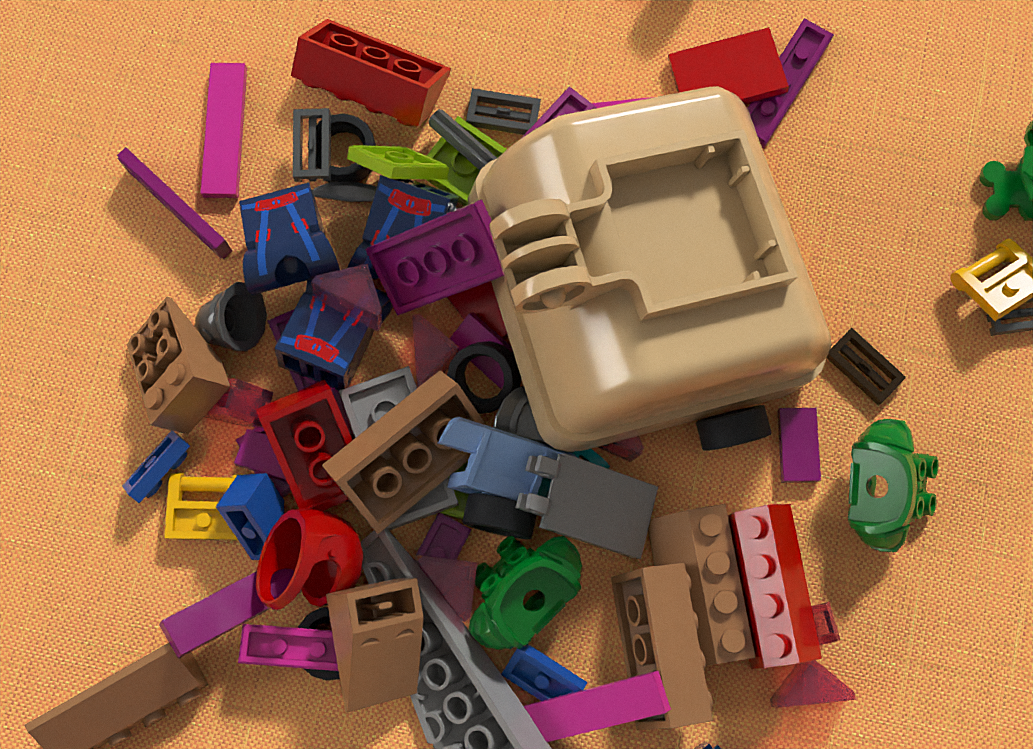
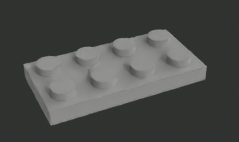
(367, 404)

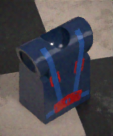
(398, 208)
(284, 240)
(324, 341)

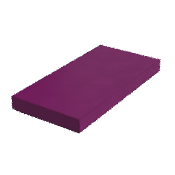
(437, 258)

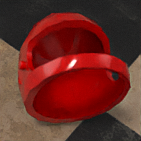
(318, 549)

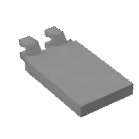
(591, 504)

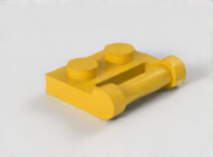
(1003, 290)
(196, 518)

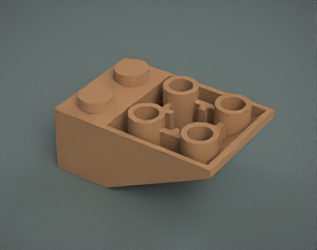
(175, 369)
(377, 641)

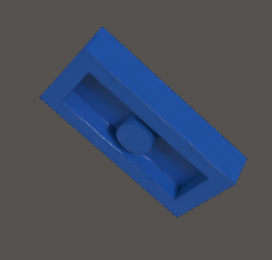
(148, 476)
(541, 674)

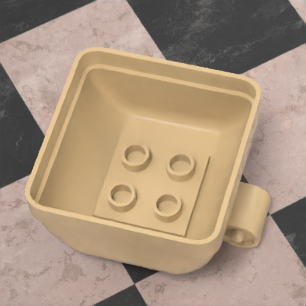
(648, 269)

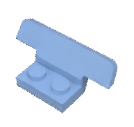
(495, 460)

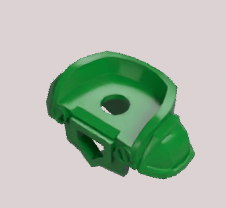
(1010, 188)
(888, 451)
(503, 619)

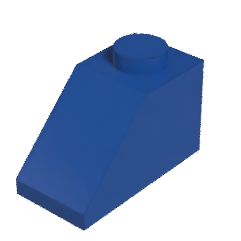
(251, 510)

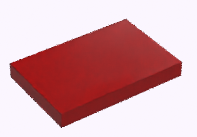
(740, 64)

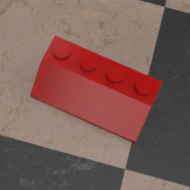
(369, 72)
(774, 586)

